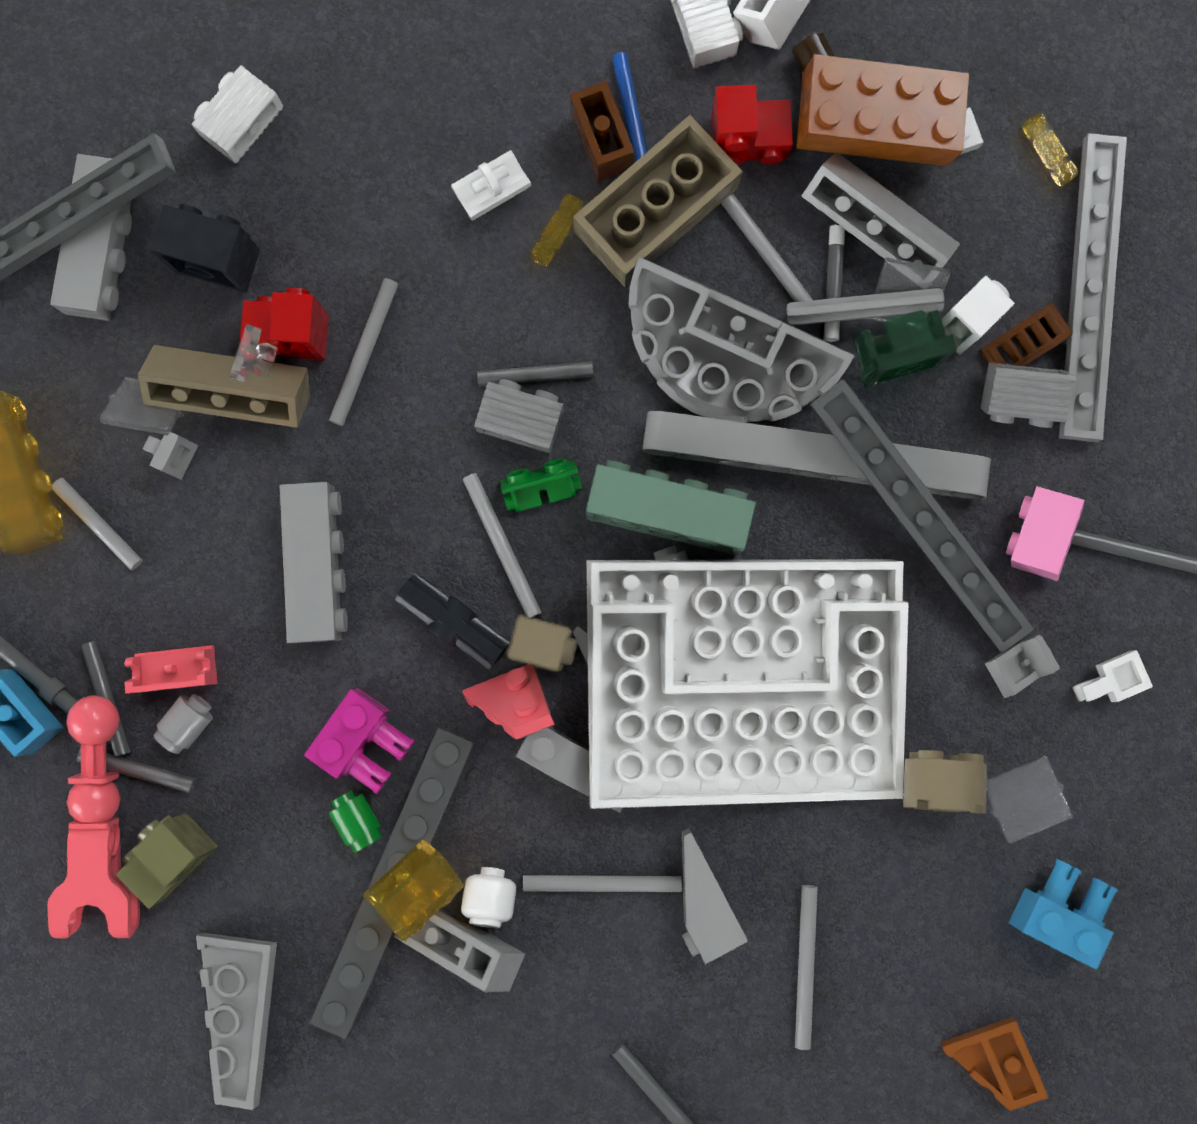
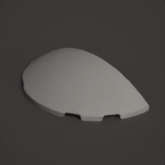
(723, 353)

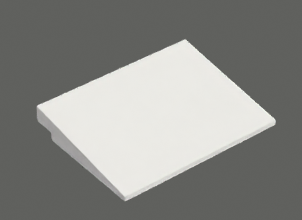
(745, 681)

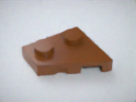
(999, 1062)

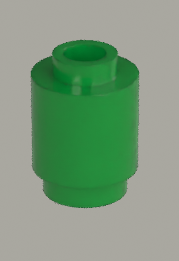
(355, 821)

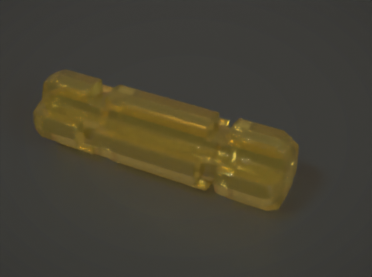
(1050, 149)
(556, 230)

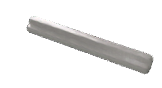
(864, 306)

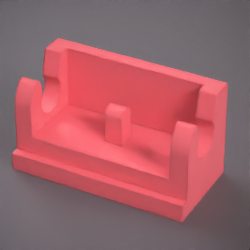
(171, 669)

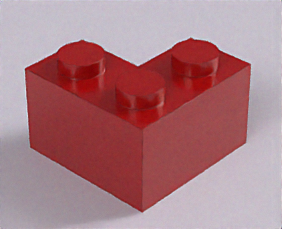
(751, 127)
(289, 322)

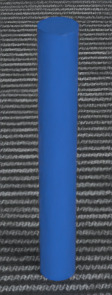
(629, 104)

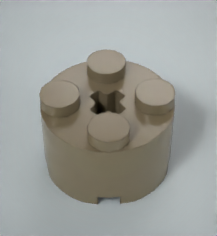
(945, 784)

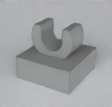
(171, 454)

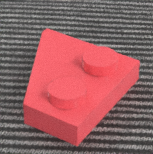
(513, 701)

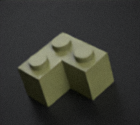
(164, 858)

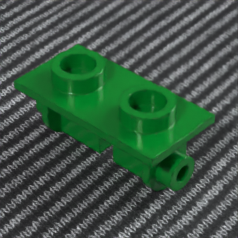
(526, 485)

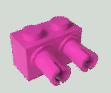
(343, 739)

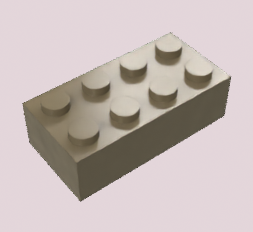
(657, 199)

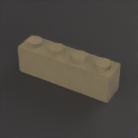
(202, 385)
(542, 644)

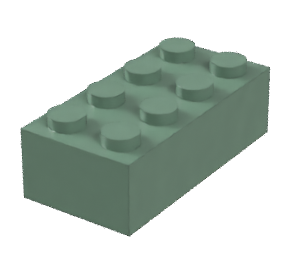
(670, 509)

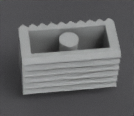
(1028, 393)
(519, 415)

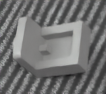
(1022, 665)

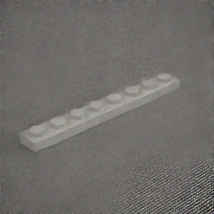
(1093, 284)

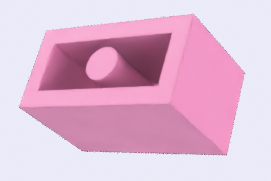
(1046, 532)

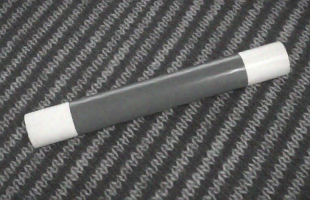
(834, 276)

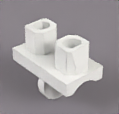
(491, 185)

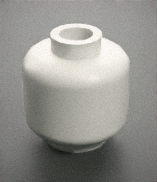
(488, 898)

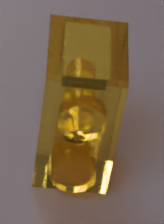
(413, 890)

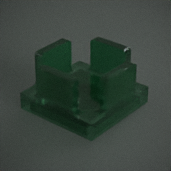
(910, 346)

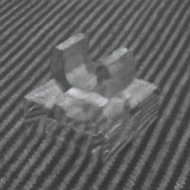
(250, 355)

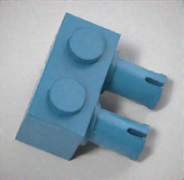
(1073, 932)

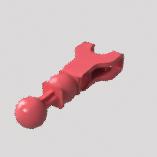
(94, 833)

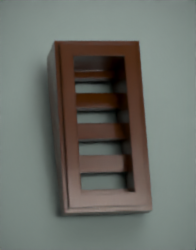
(1052, 323)

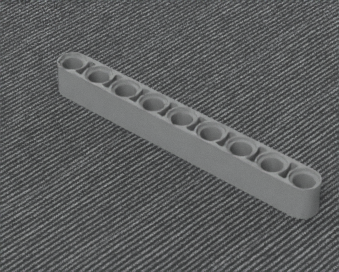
(803, 453)

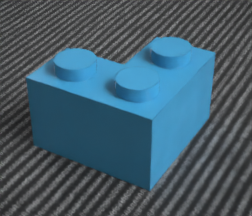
(23, 717)

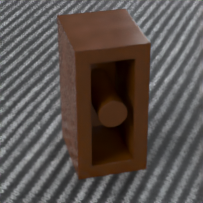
(602, 131)

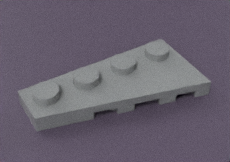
(238, 1001)

